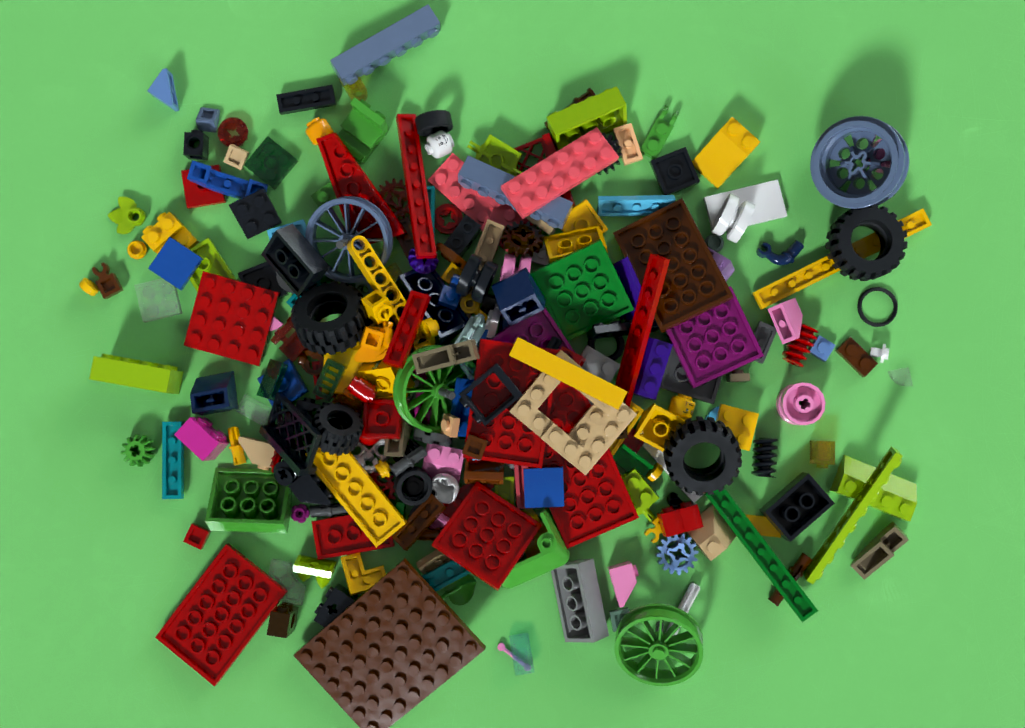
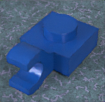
(448, 295)

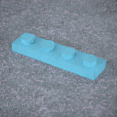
(632, 205)

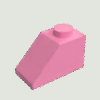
(787, 320)
(623, 580)

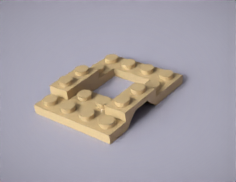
(587, 438)

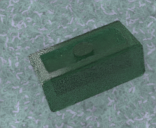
(272, 379)

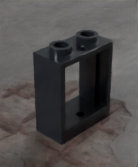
(478, 415)

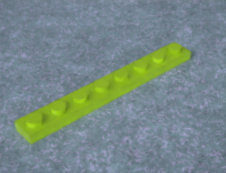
(856, 510)

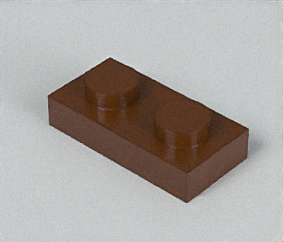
(856, 357)

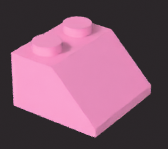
(443, 460)

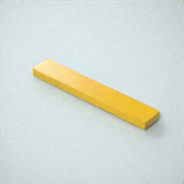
(568, 373)

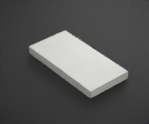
(765, 196)

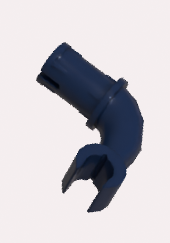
(785, 257)

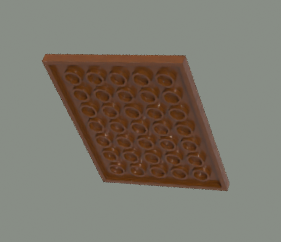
(389, 649)

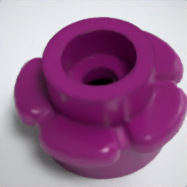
(300, 508)

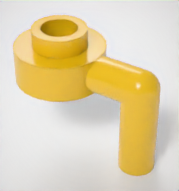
(475, 309)
(431, 330)

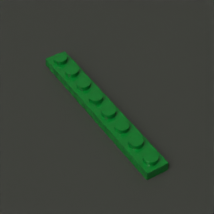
(762, 554)

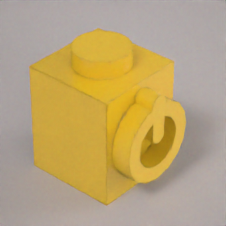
(377, 307)

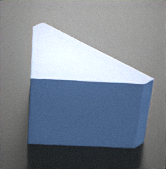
(164, 89)

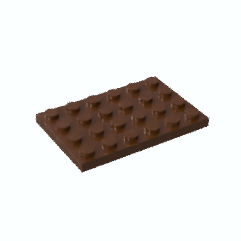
(692, 278)

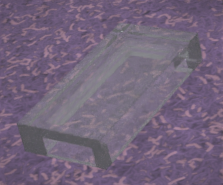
(254, 410)

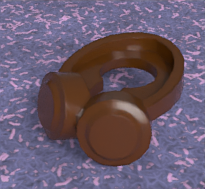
(304, 362)

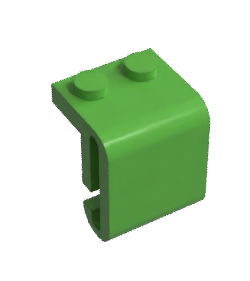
(363, 130)

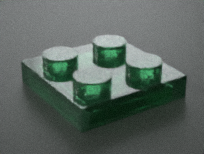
(271, 163)

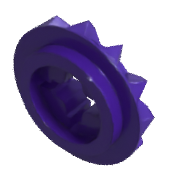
(418, 264)

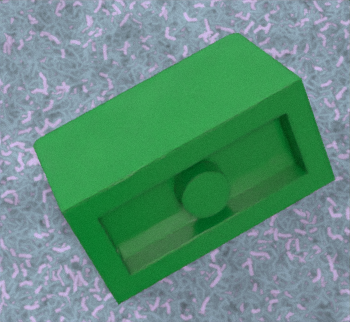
(629, 459)

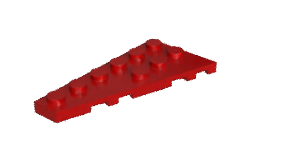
(350, 180)

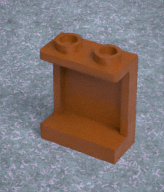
(484, 472)

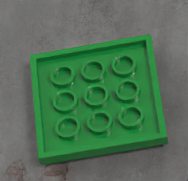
(582, 290)

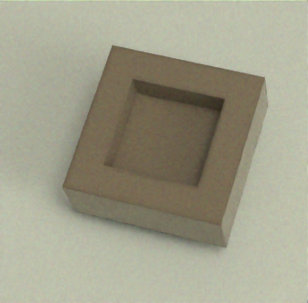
(738, 376)

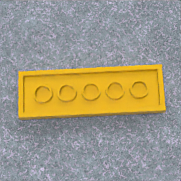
(359, 495)

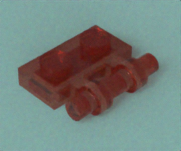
(291, 346)

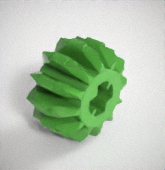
(133, 455)

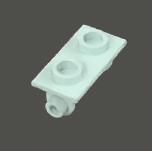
(473, 329)

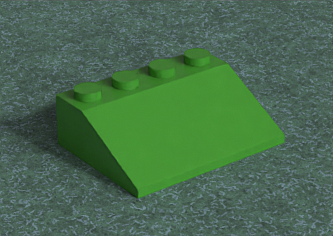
(248, 502)

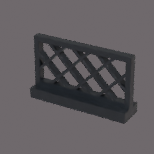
(284, 443)

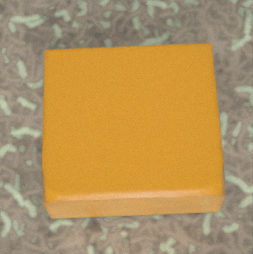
(371, 338)

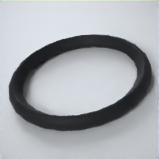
(894, 304)

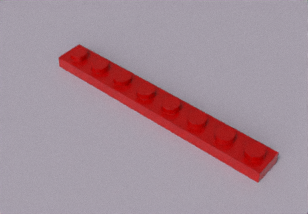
(416, 187)
(641, 324)

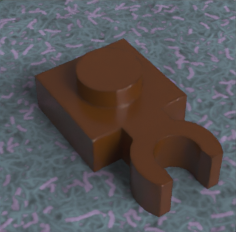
(108, 283)

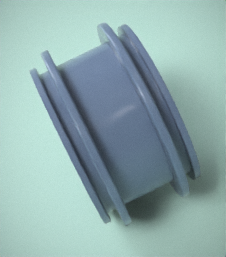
(831, 145)

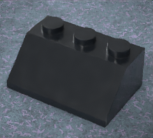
(295, 259)

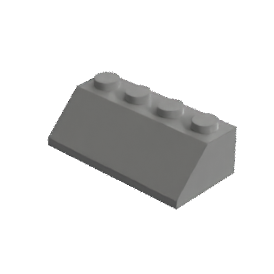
(580, 601)

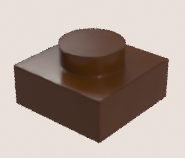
(474, 446)

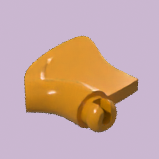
(368, 355)

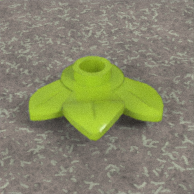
(125, 215)

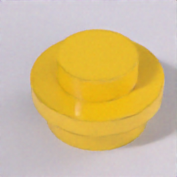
(137, 249)
(383, 469)

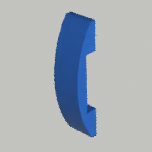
(221, 182)

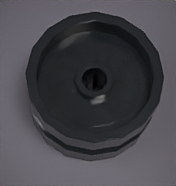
(475, 278)

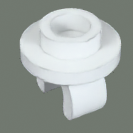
(883, 353)

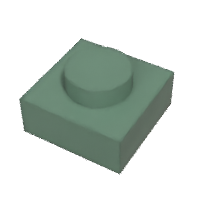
(616, 616)

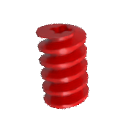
(799, 346)

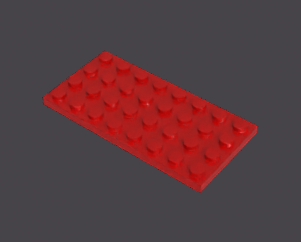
(591, 501)

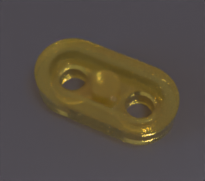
(356, 87)

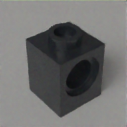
(199, 152)

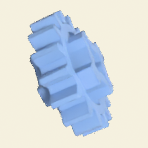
(678, 546)

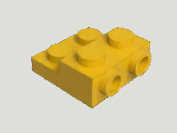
(167, 226)

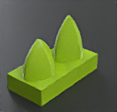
(308, 566)

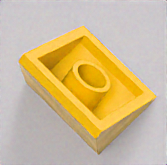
(656, 425)

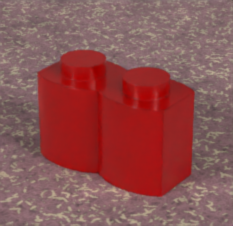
(680, 519)

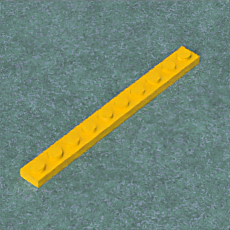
(823, 267)

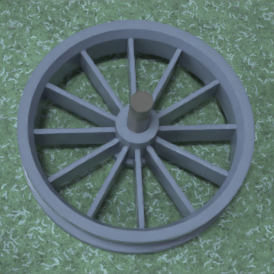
(348, 233)

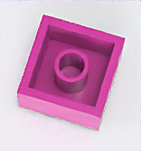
(202, 438)

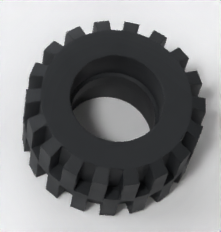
(339, 428)

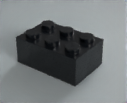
(796, 506)

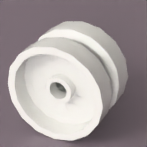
(734, 219)

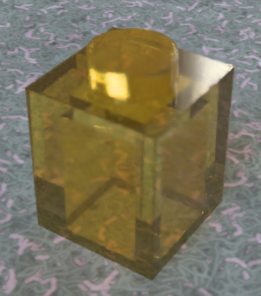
(822, 453)

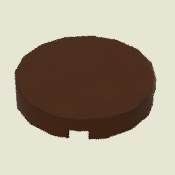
(450, 255)

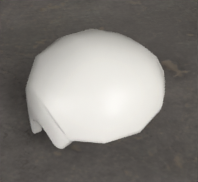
(445, 487)

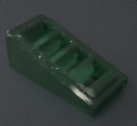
(342, 368)

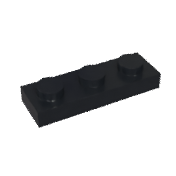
(306, 99)

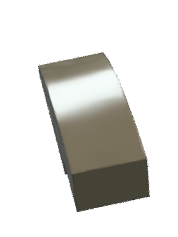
(445, 356)
(879, 550)

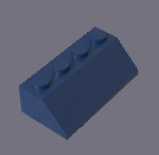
(450, 321)

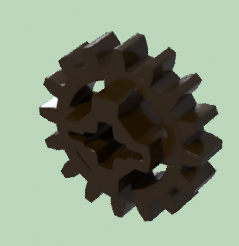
(522, 239)

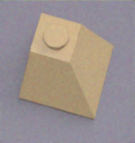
(715, 534)

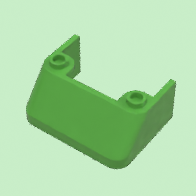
(552, 554)

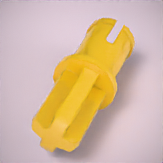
(236, 448)

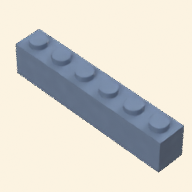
(386, 45)
(488, 182)

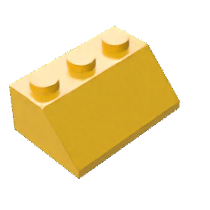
(568, 242)

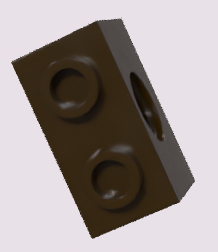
(282, 620)

